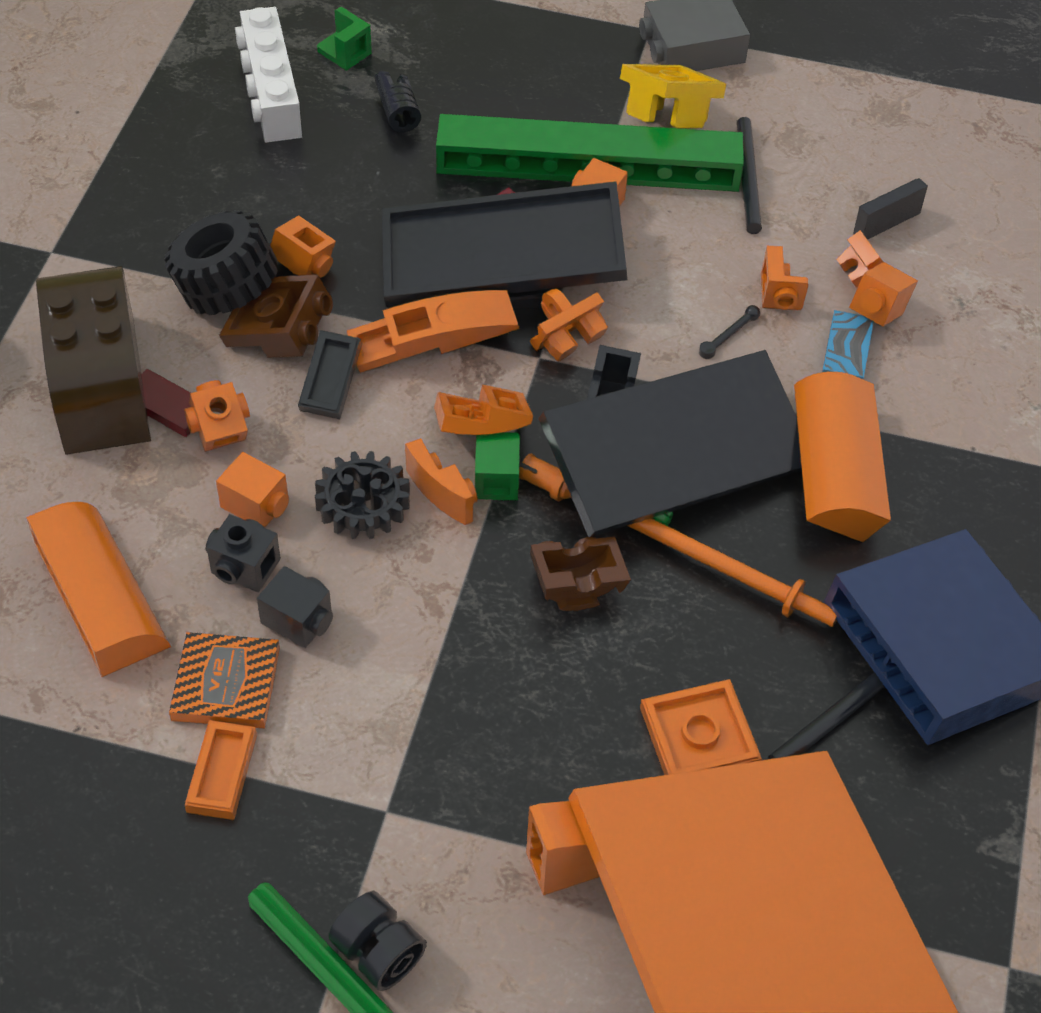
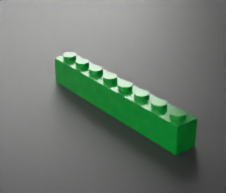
(563, 148)

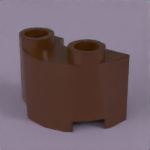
(580, 573)

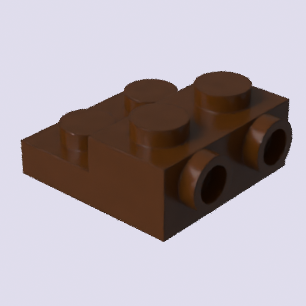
(281, 318)

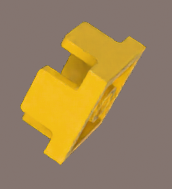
(654, 83)

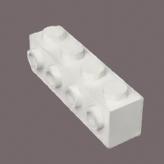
(270, 74)

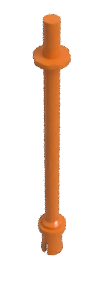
(551, 479)

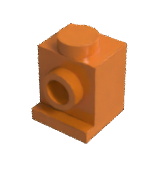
(303, 248)

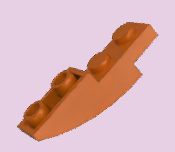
(432, 323)

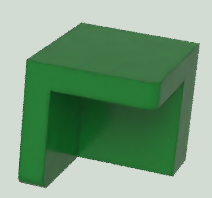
(350, 41)
(497, 466)

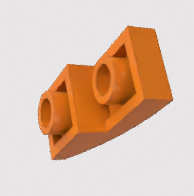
(440, 485)

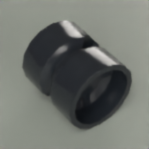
(383, 946)

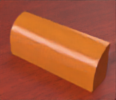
(841, 454)
(96, 586)

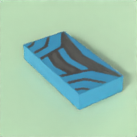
(848, 344)

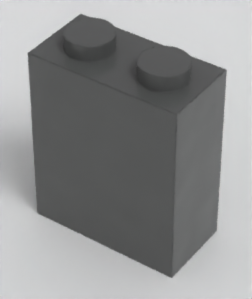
(695, 33)

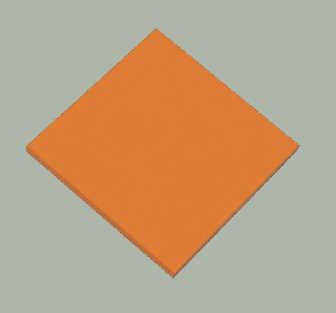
(756, 893)

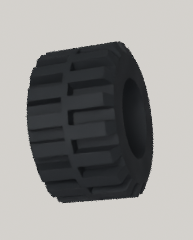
(221, 262)

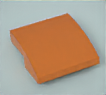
(493, 413)

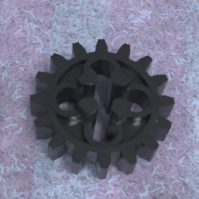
(386, 500)

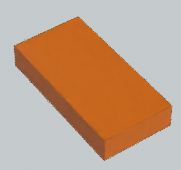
(221, 770)

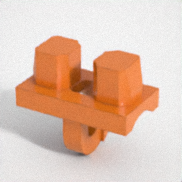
(564, 318)

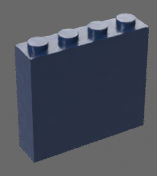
(942, 634)

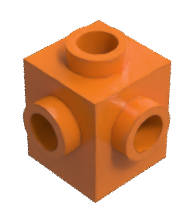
(213, 428)

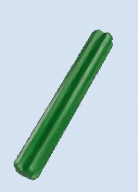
(314, 951)

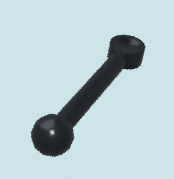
(707, 348)

